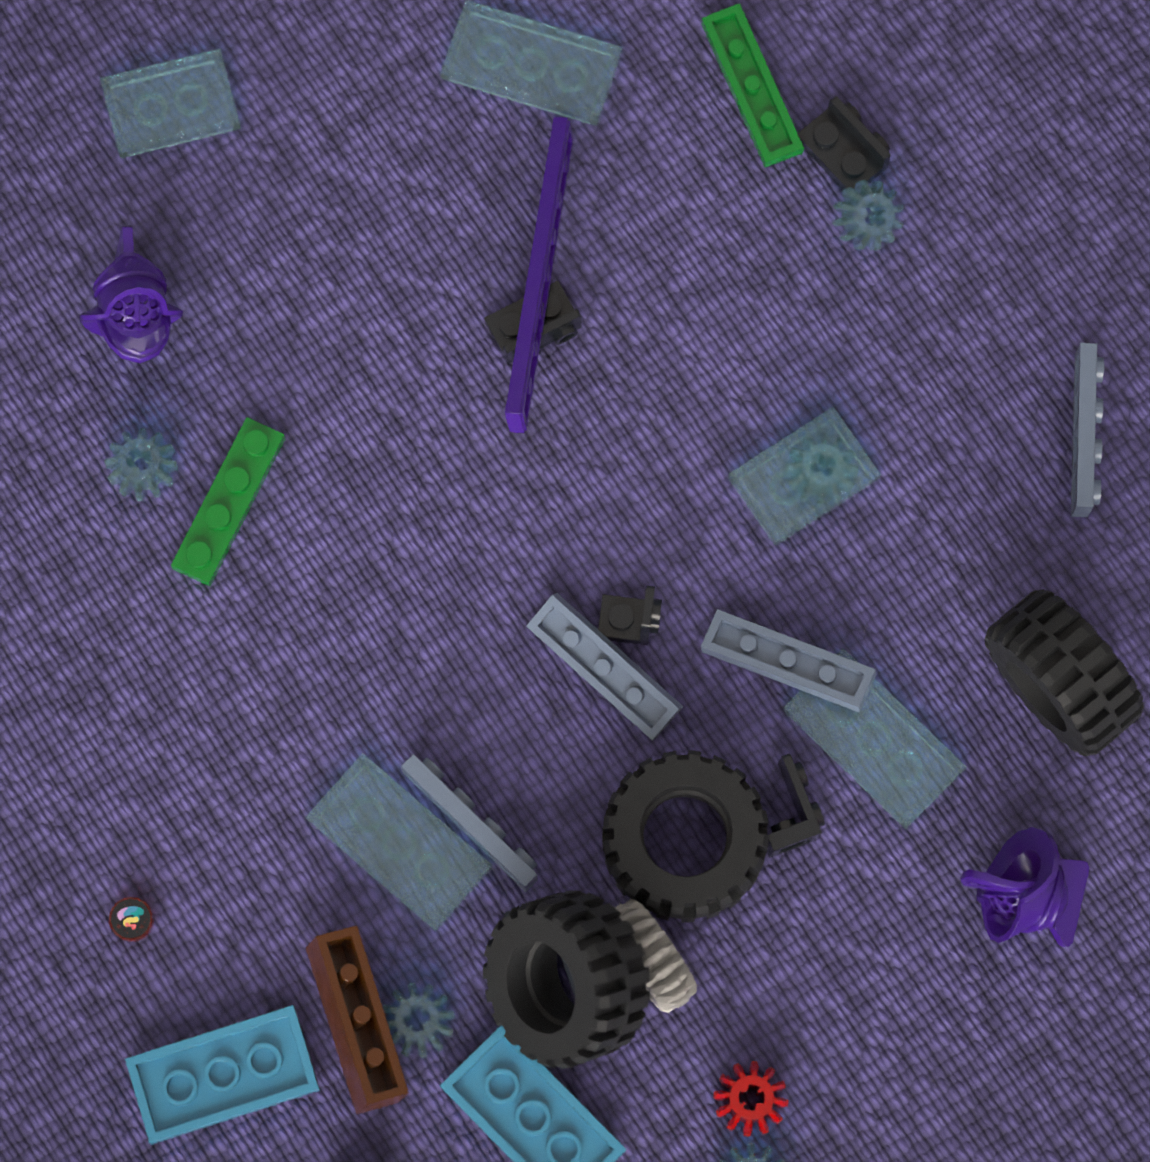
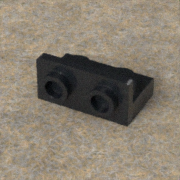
(845, 145)
(559, 324)

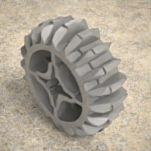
(670, 977)

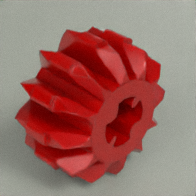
(740, 1088)

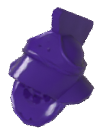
(131, 305)
(1030, 889)

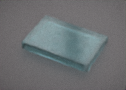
(170, 103)
(766, 485)

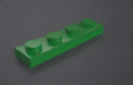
(752, 85)
(228, 501)

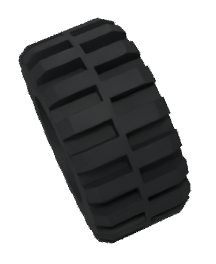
(1064, 672)
(691, 778)
(604, 970)

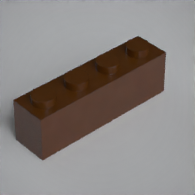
(356, 1019)

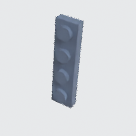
(1086, 413)
(788, 660)
(604, 666)
(458, 809)

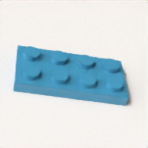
(222, 1074)
(527, 1107)

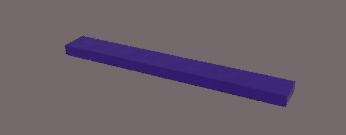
(539, 276)

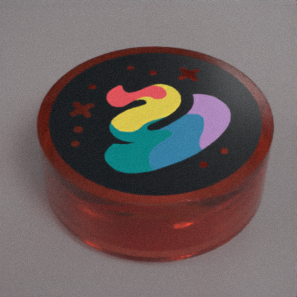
(131, 919)

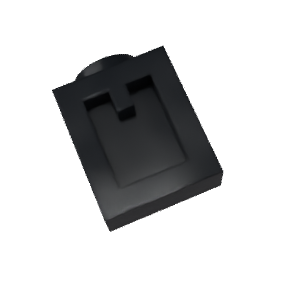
(630, 618)
(787, 834)

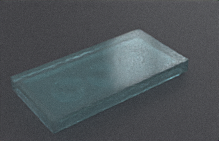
(531, 62)
(880, 749)
(399, 842)

